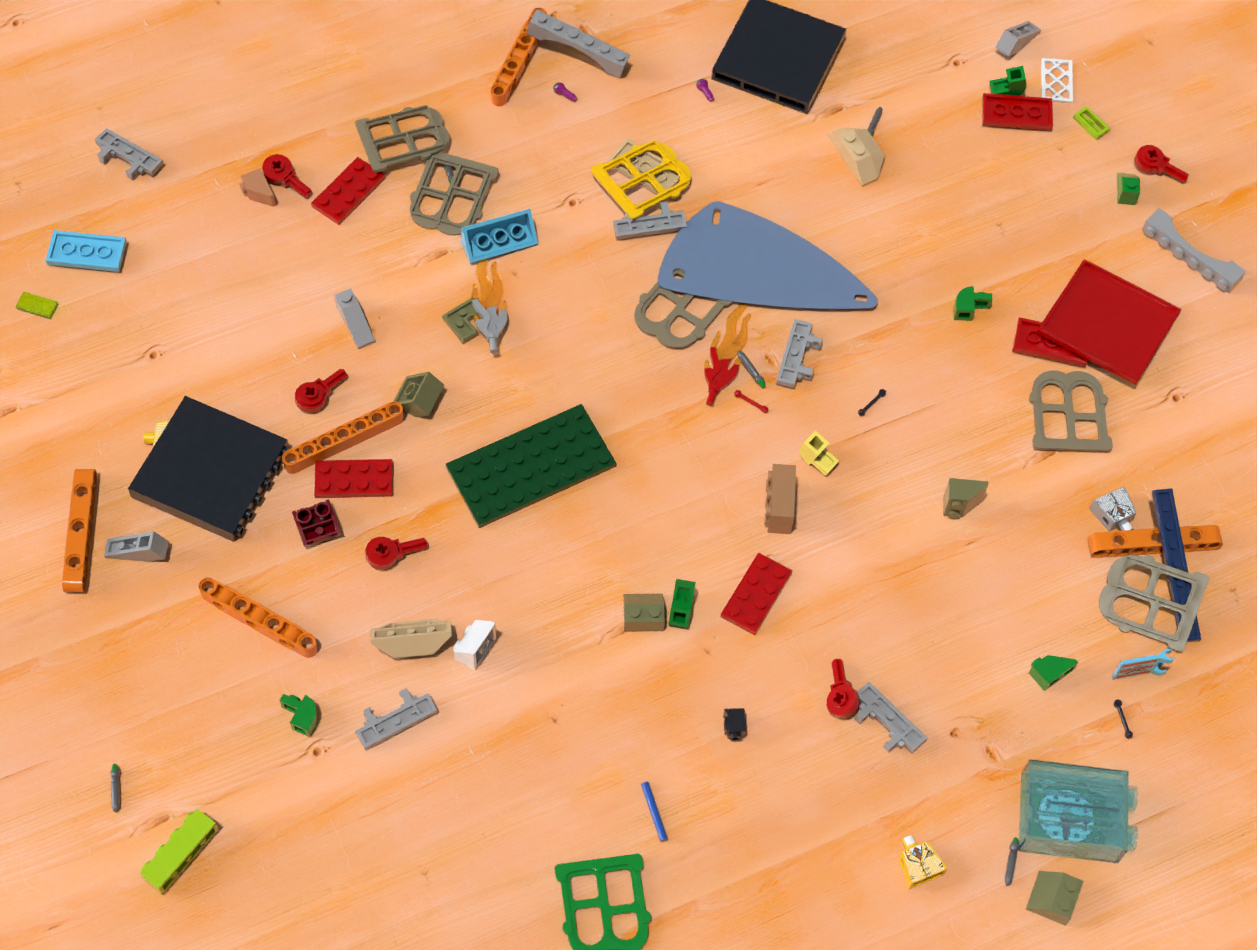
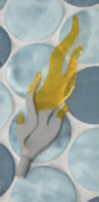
(487, 320)

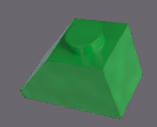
(1127, 188)
(1051, 670)

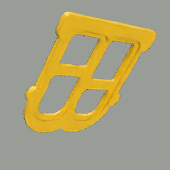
(669, 162)

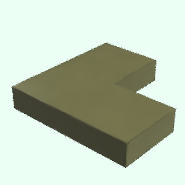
(459, 321)

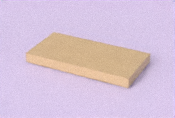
(644, 163)

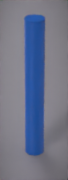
(654, 811)

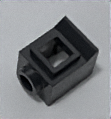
(734, 723)

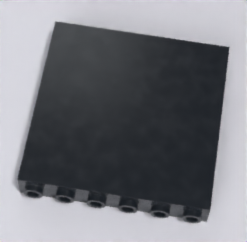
(779, 54)
(209, 468)

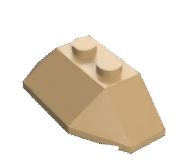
(859, 152)
(411, 637)

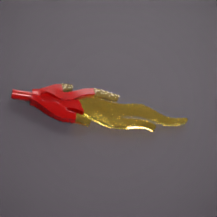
(722, 355)

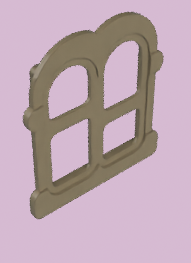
(434, 127)
(440, 220)
(662, 328)
(1067, 383)
(1117, 586)

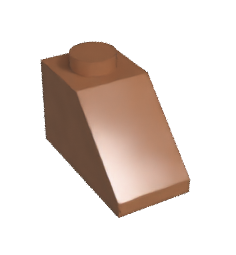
(257, 187)

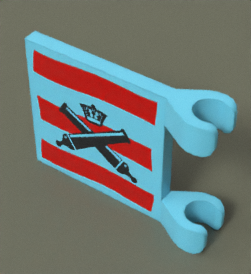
(1143, 665)

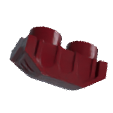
(320, 524)

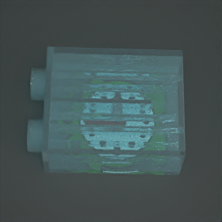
(1076, 811)

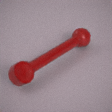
(764, 409)

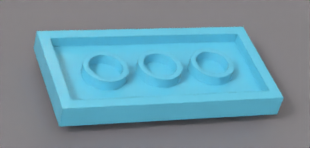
(86, 251)

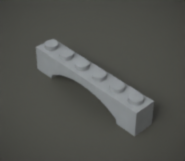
(609, 57)
(1223, 274)

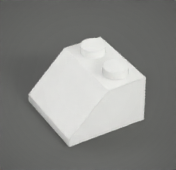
(475, 643)

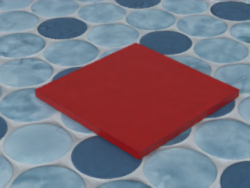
(1109, 321)

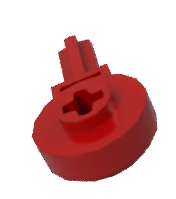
(1152, 160)
(279, 170)
(312, 395)
(391, 550)
(842, 699)

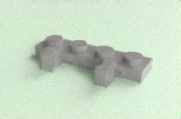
(138, 158)
(664, 222)
(799, 341)
(409, 714)
(901, 729)

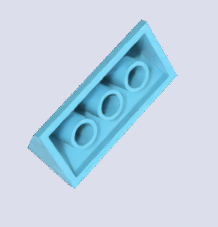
(498, 235)

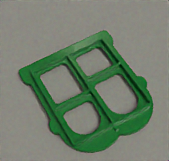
(599, 867)

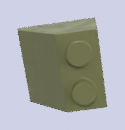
(419, 394)
(962, 496)
(643, 612)
(1054, 896)

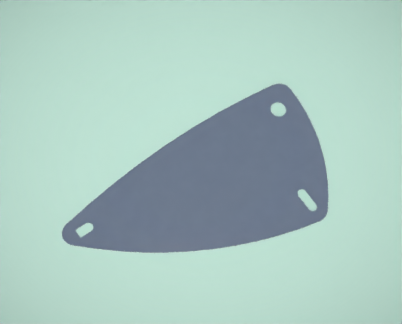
(757, 264)

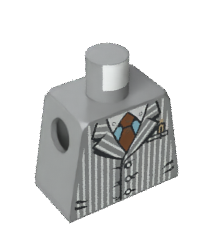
(1114, 510)

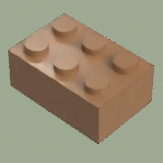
(780, 498)

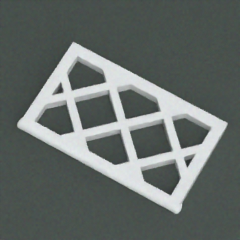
(1068, 74)

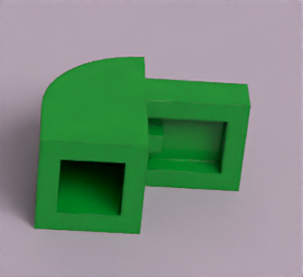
(1013, 84)
(968, 301)
(682, 603)
(305, 713)

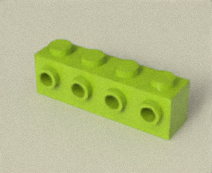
(178, 851)

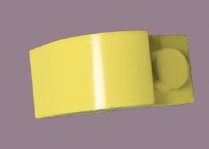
(815, 452)

